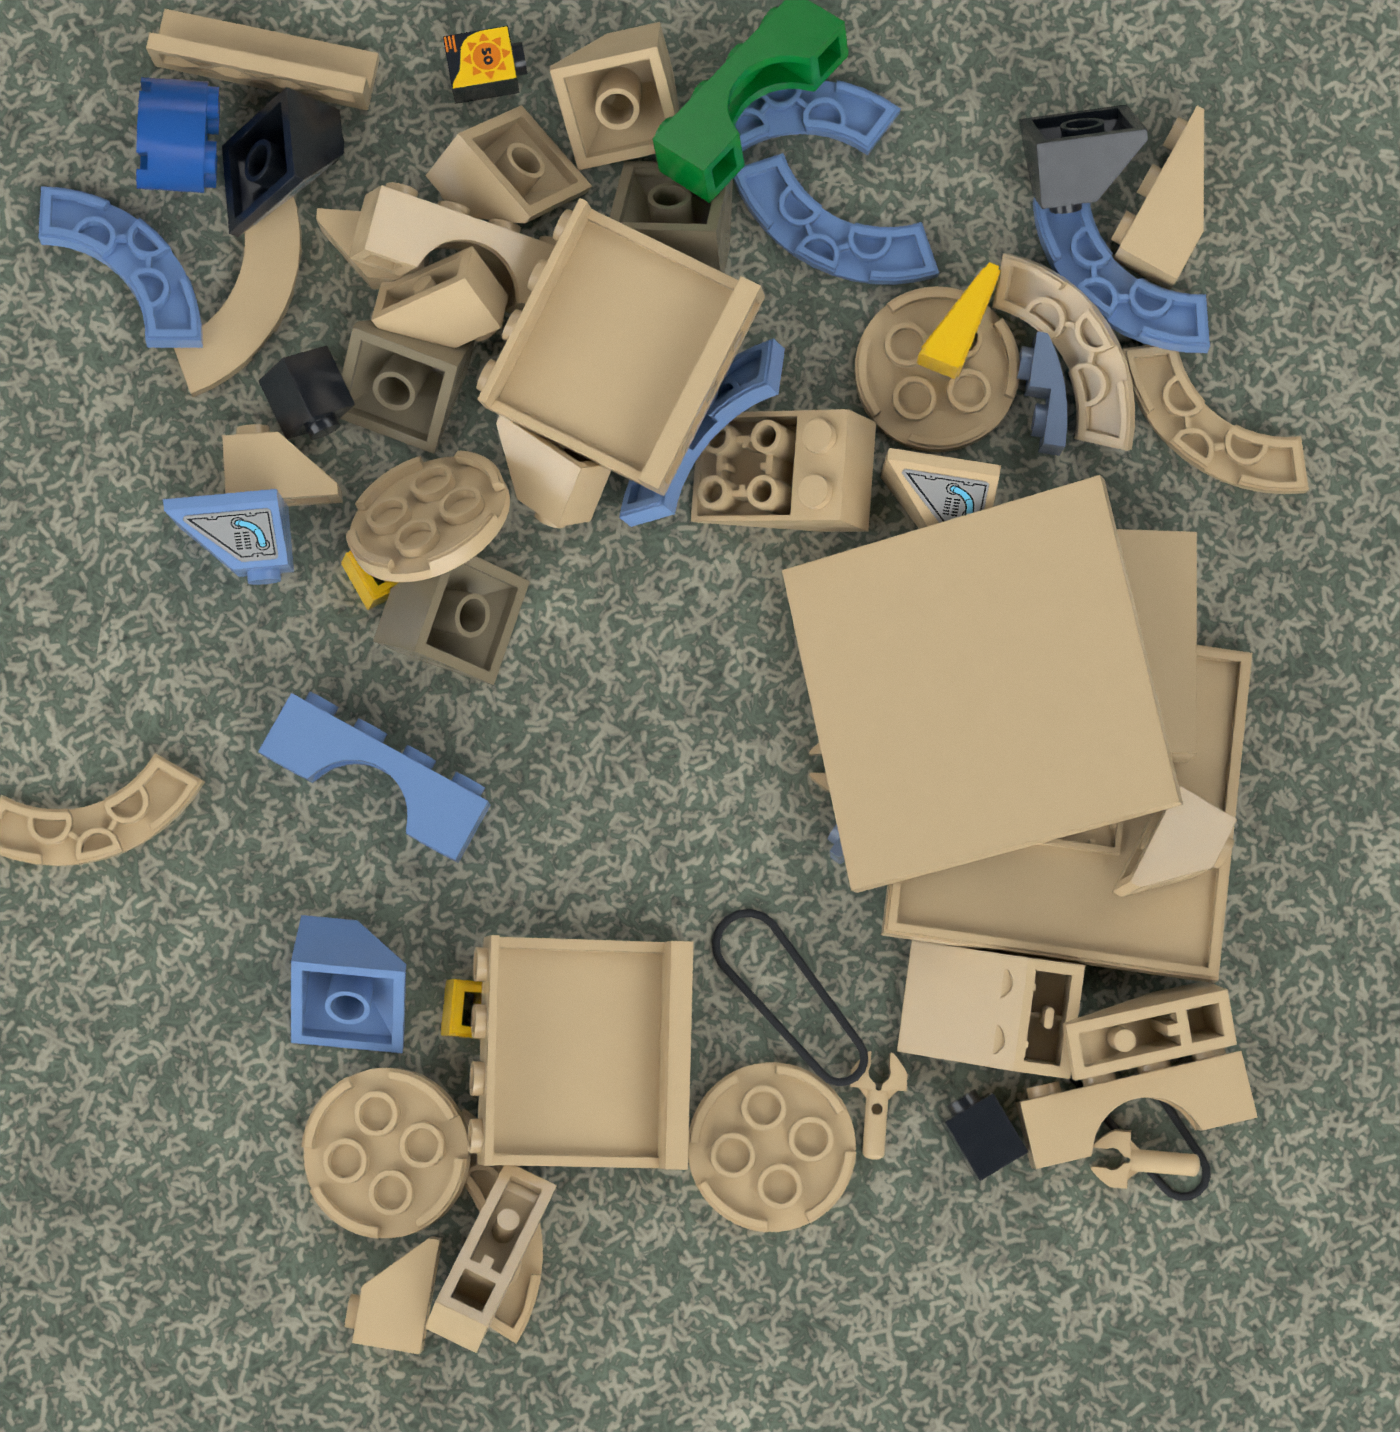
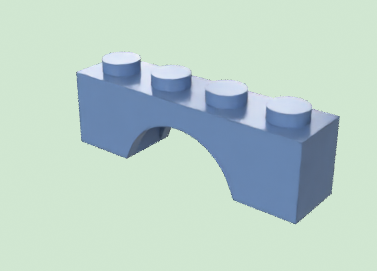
(313, 742)

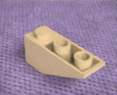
(1172, 216)

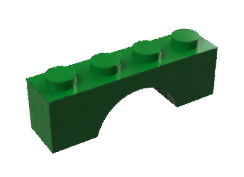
(790, 50)

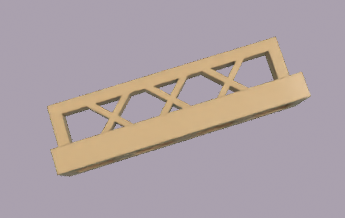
(264, 58)

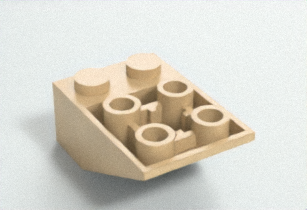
(788, 472)
(989, 1008)

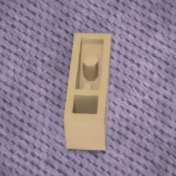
(1150, 1030)
(490, 1257)

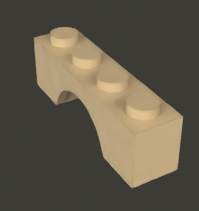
(401, 229)
(1064, 1123)

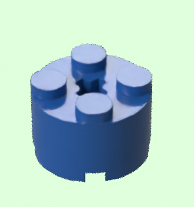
(174, 135)

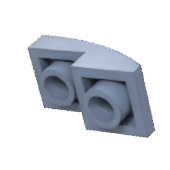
(1045, 380)

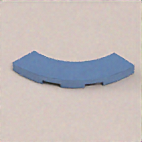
(832, 111)
(826, 241)
(134, 253)
(1128, 304)
(749, 380)

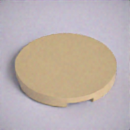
(923, 405)
(428, 517)
(771, 1147)
(386, 1152)

